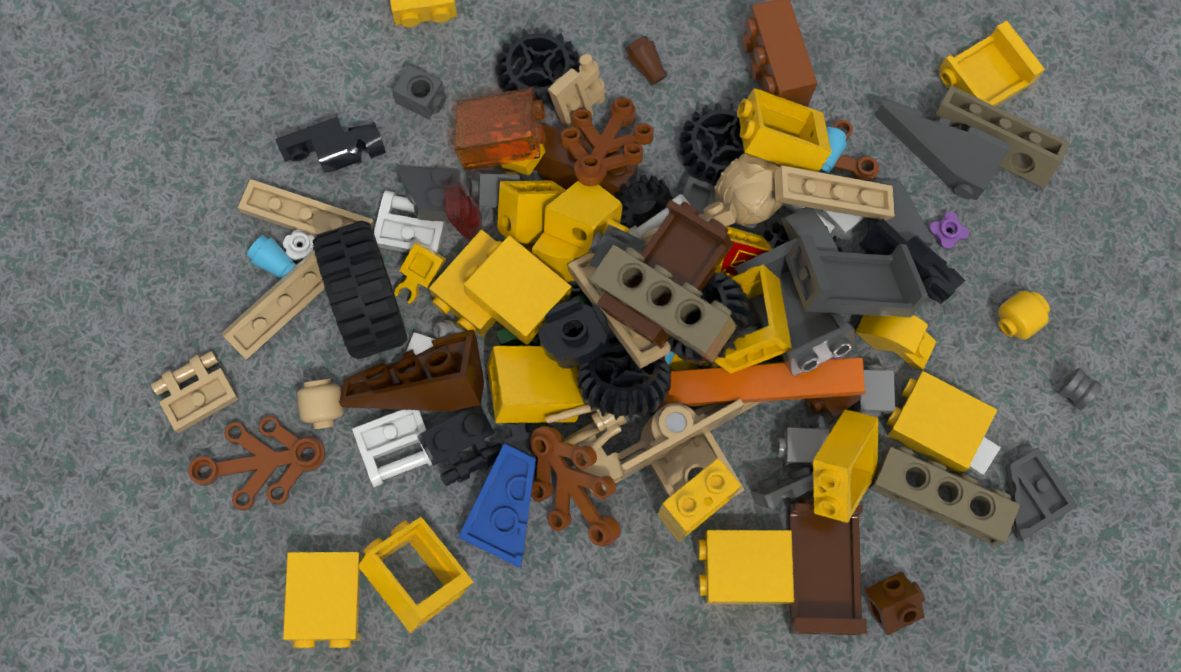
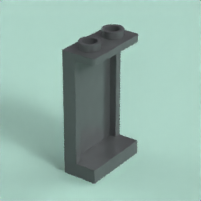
(855, 281)
(812, 334)

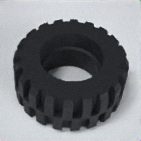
(359, 290)

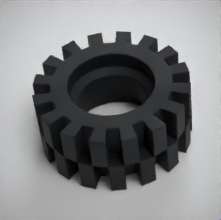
(638, 193)

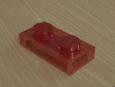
(462, 212)

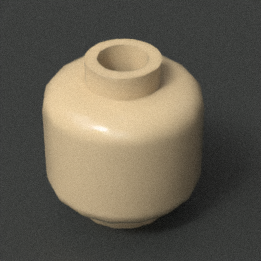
(320, 403)

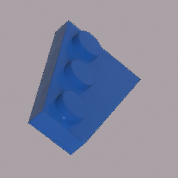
(503, 506)

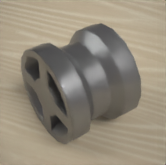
(1080, 389)

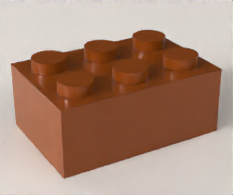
(778, 52)

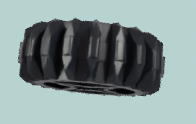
(552, 52)
(701, 129)
(730, 293)
(620, 387)

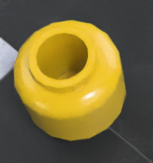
(1023, 314)

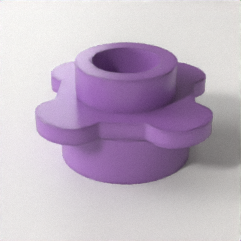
(947, 239)

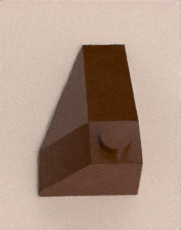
(558, 164)
(434, 380)

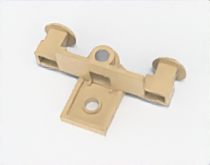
(670, 442)

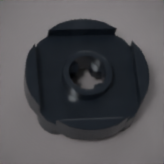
(579, 349)

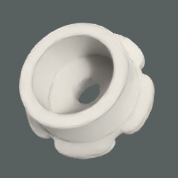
(290, 244)

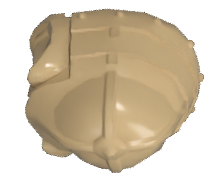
(751, 188)

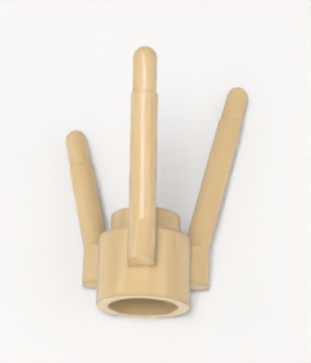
(602, 423)

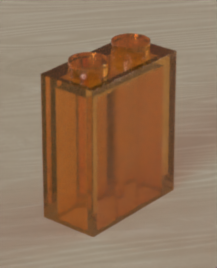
(499, 129)

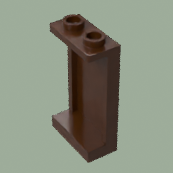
(686, 249)
(825, 573)

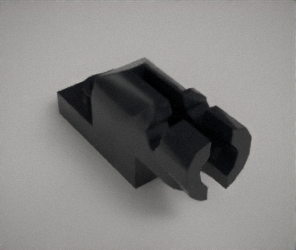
(331, 144)
(933, 270)

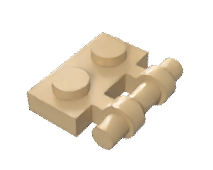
(577, 90)
(198, 399)

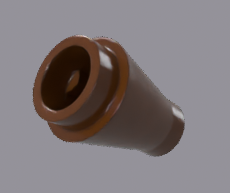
(645, 59)

